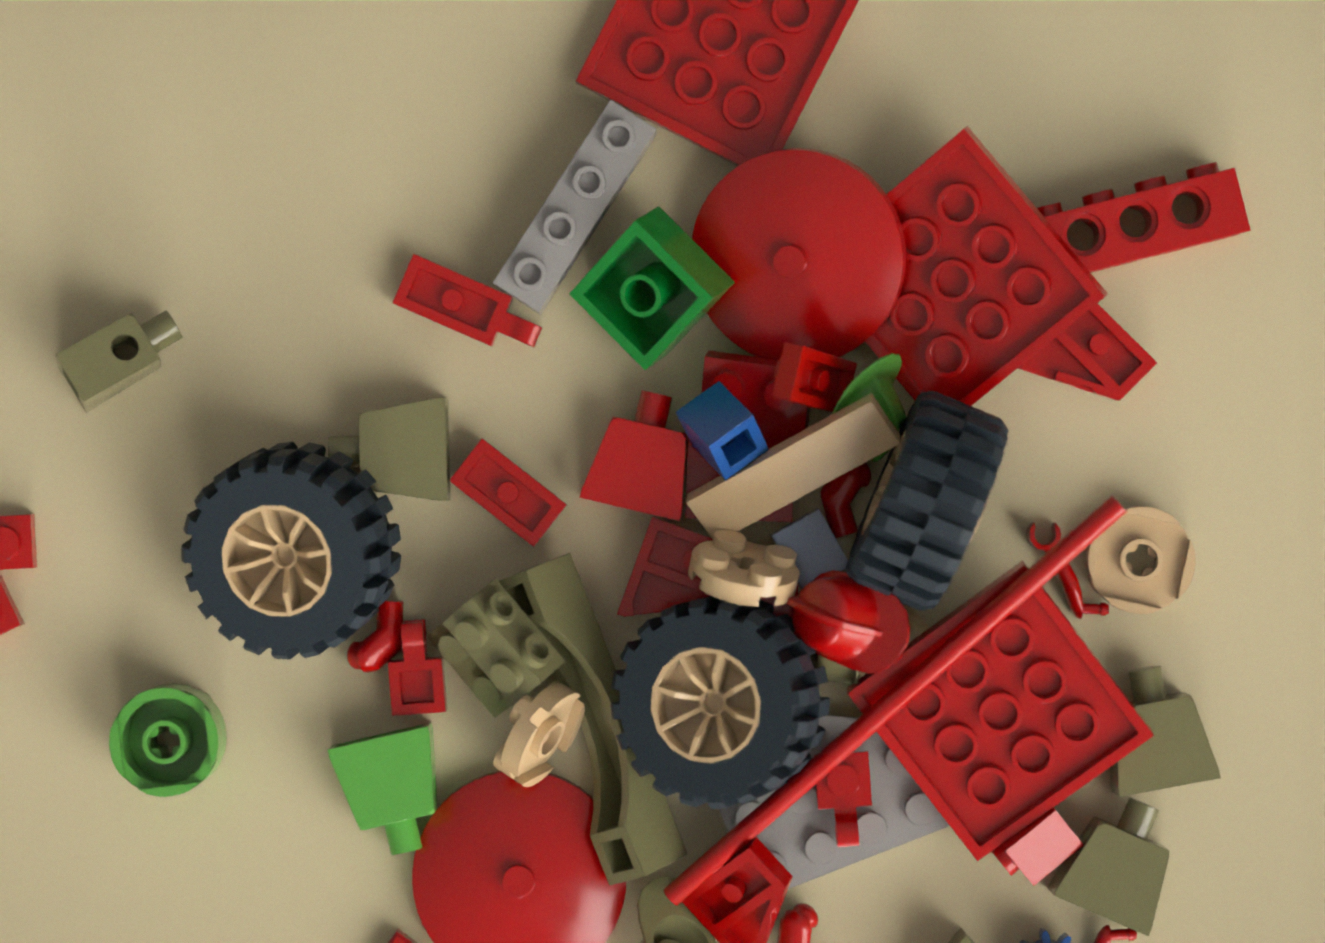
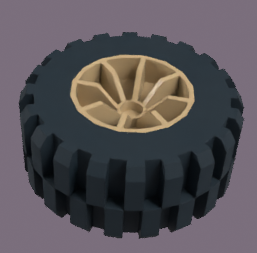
(928, 500)
(291, 550)
(719, 701)

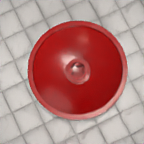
(808, 252)
(514, 866)

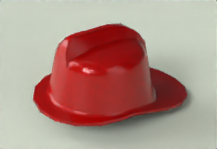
(850, 622)

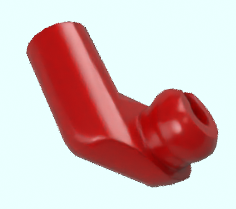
(837, 498)
(381, 644)
(797, 924)

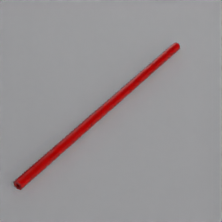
(895, 699)

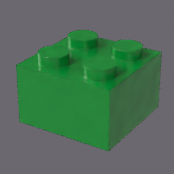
(651, 287)

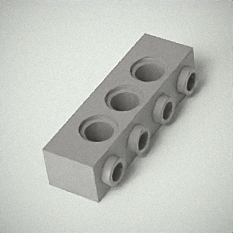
(575, 207)

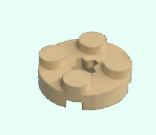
(744, 570)
(1155, 586)
(538, 730)

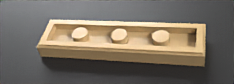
(795, 467)

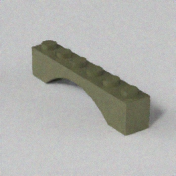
(630, 818)

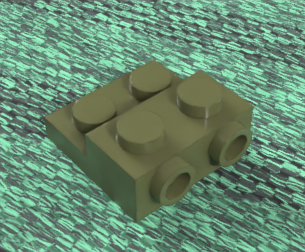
(495, 648)

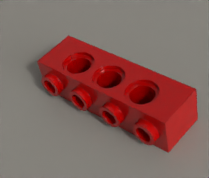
(1218, 217)

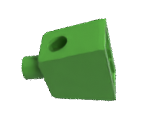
(390, 782)

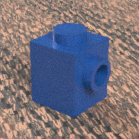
(719, 420)

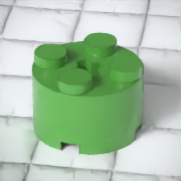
(150, 764)

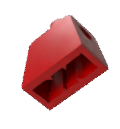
(640, 462)

